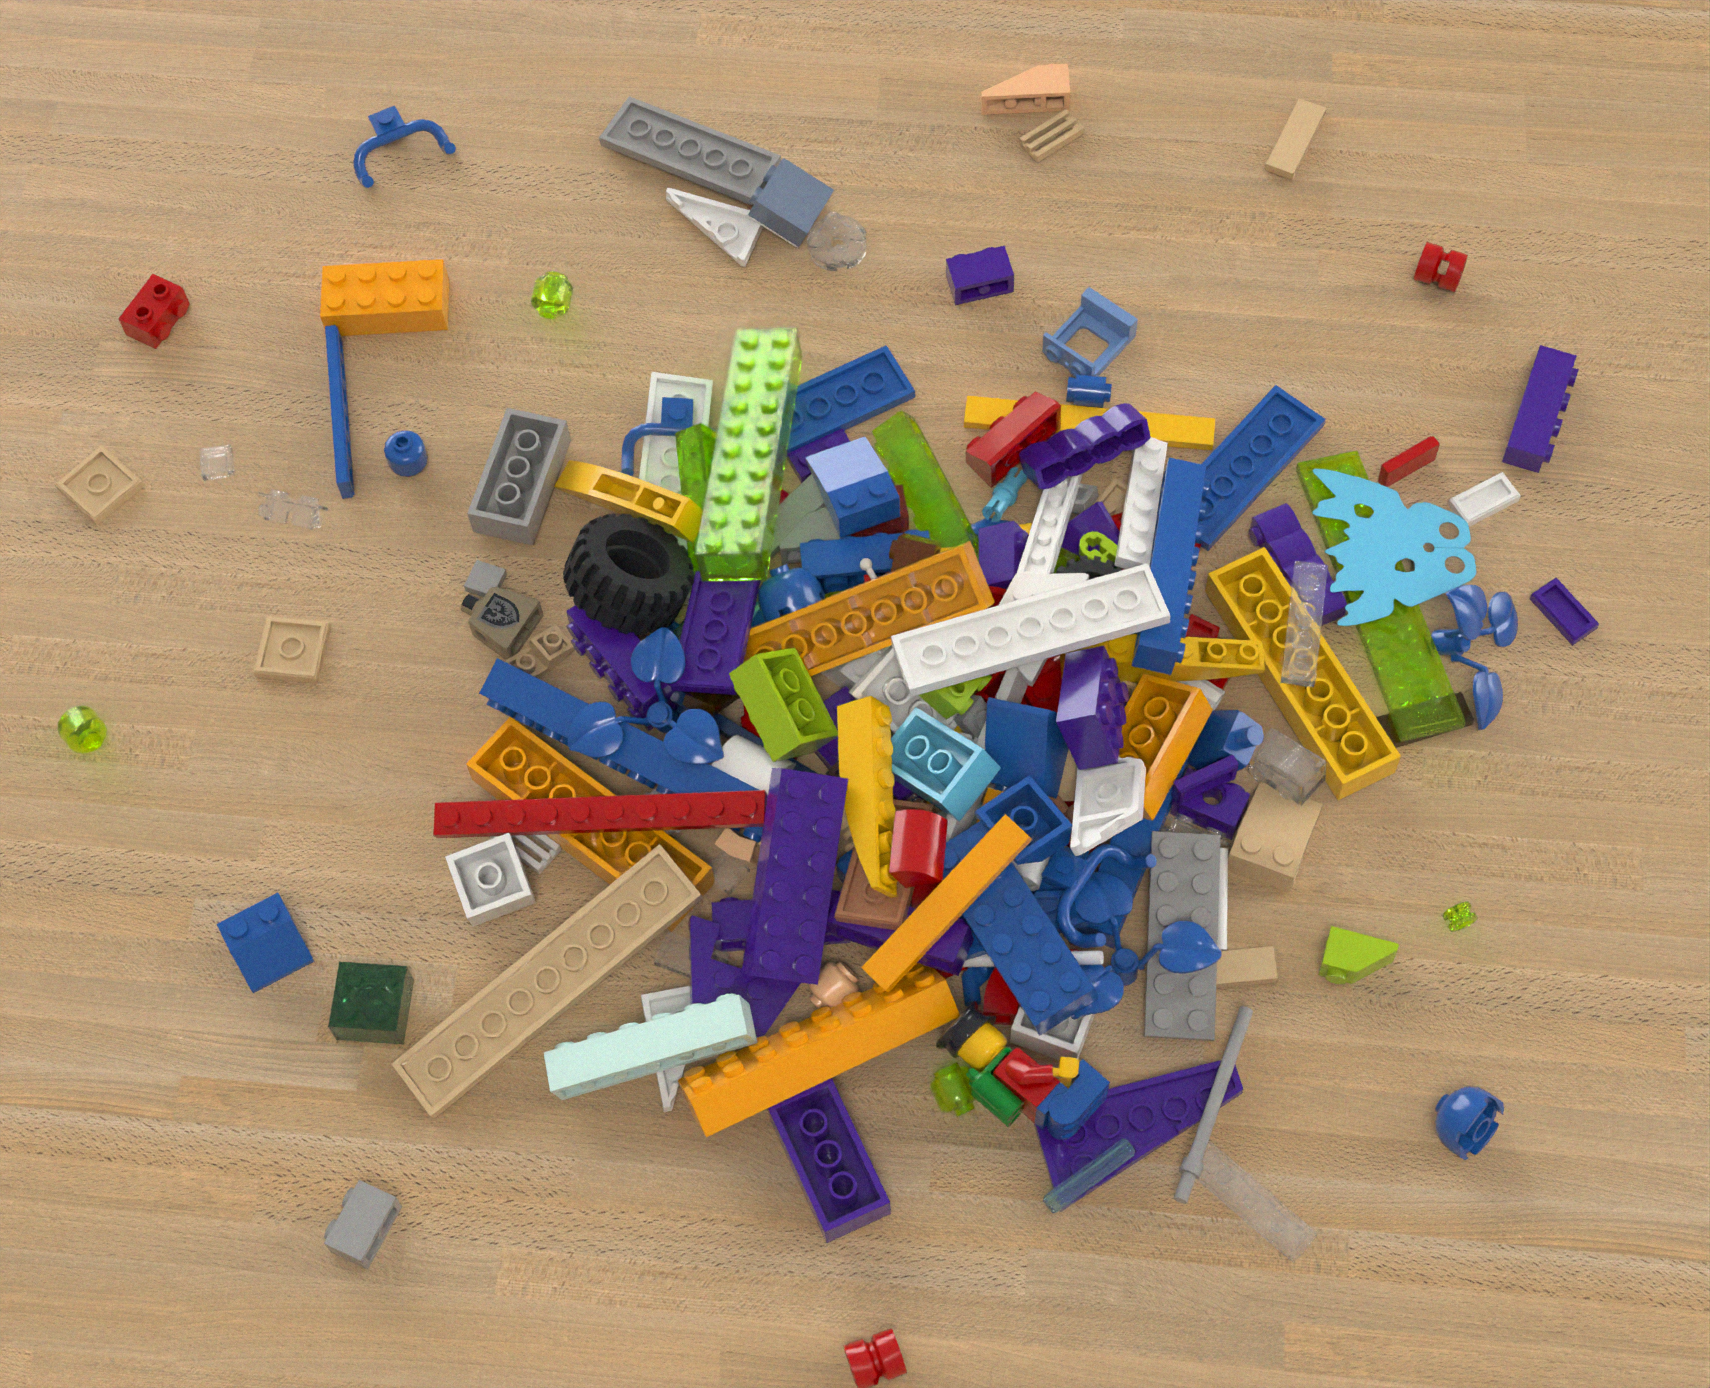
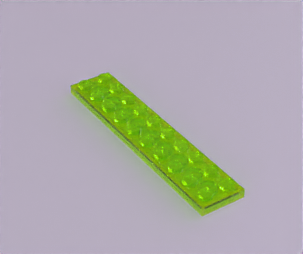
(1397, 644)

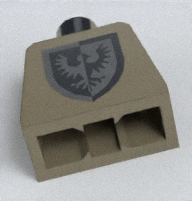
(502, 619)

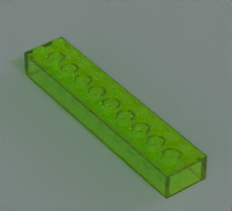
(749, 456)

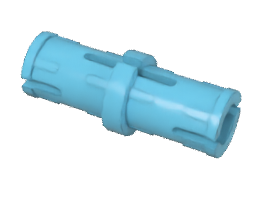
(1004, 494)

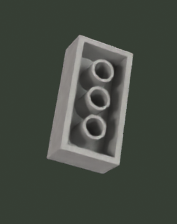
(519, 476)

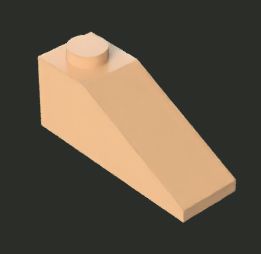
(1035, 90)

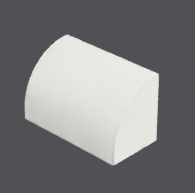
(749, 762)

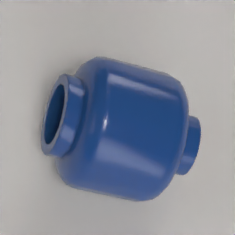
(405, 453)

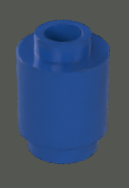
(1088, 391)

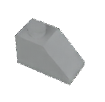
(813, 526)

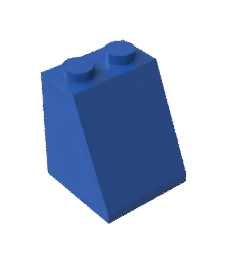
(1023, 744)

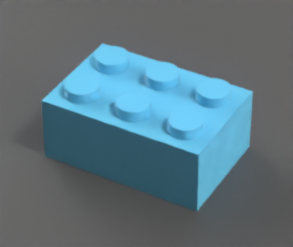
(940, 764)

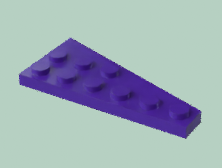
(1143, 1113)

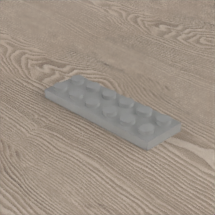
(688, 149)
(1182, 889)

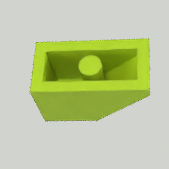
(1353, 956)

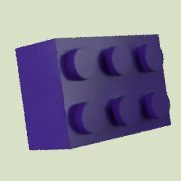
(1092, 707)

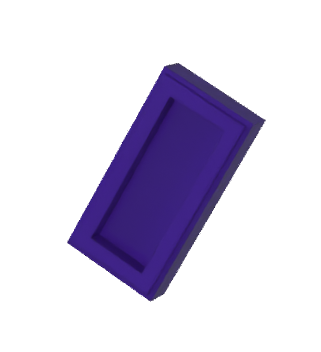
(1564, 611)
(1204, 779)

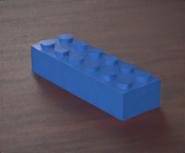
(1023, 942)

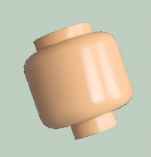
(833, 985)

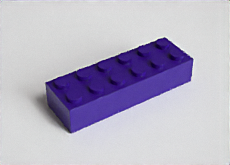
(794, 876)

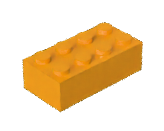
(385, 297)
(1161, 730)

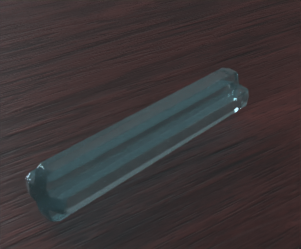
(1088, 1175)

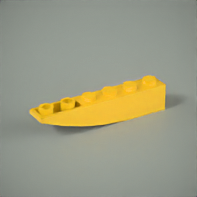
(632, 496)
(1201, 659)
(869, 807)

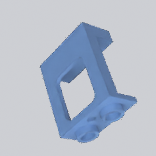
(1100, 318)

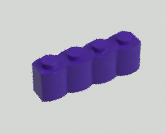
(1078, 449)
(1286, 543)

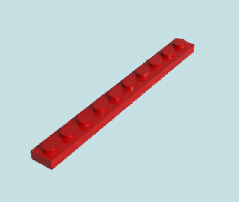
(600, 814)

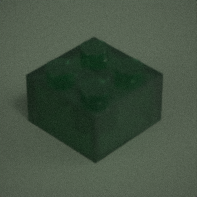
(371, 1003)

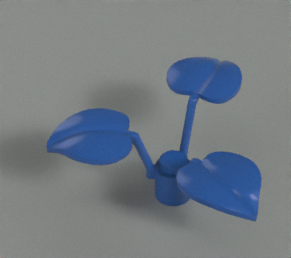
(1470, 610)
(689, 737)
(1183, 951)

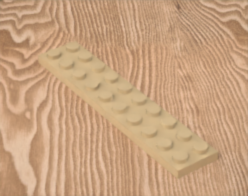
(546, 981)

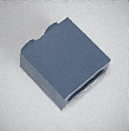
(789, 202)

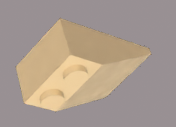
(1273, 838)

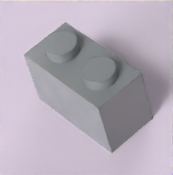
(362, 1224)

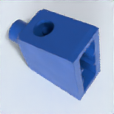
(1227, 734)

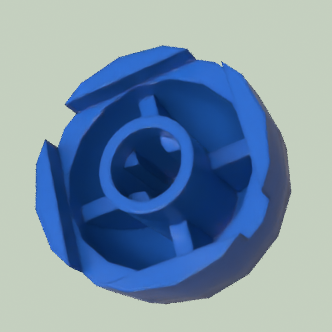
(788, 591)
(1467, 1120)

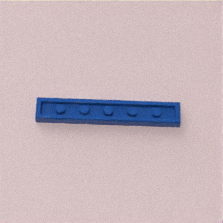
(339, 412)

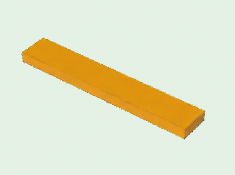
(946, 903)

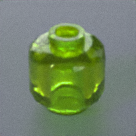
(552, 294)
(82, 729)
(952, 1090)

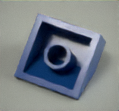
(1034, 814)
(265, 942)

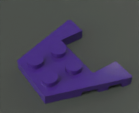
(714, 978)

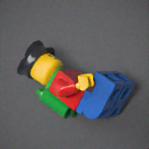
(1017, 1084)

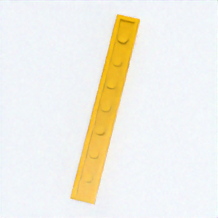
(1173, 429)

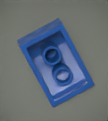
(854, 486)

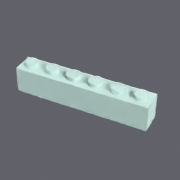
(650, 1046)

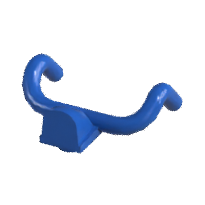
(389, 128)
(675, 416)
(1073, 873)

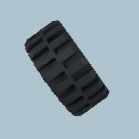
(628, 574)

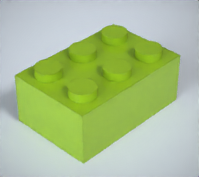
(783, 704)

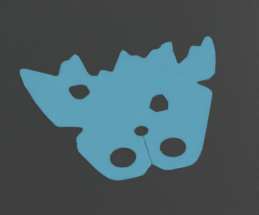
(1386, 539)

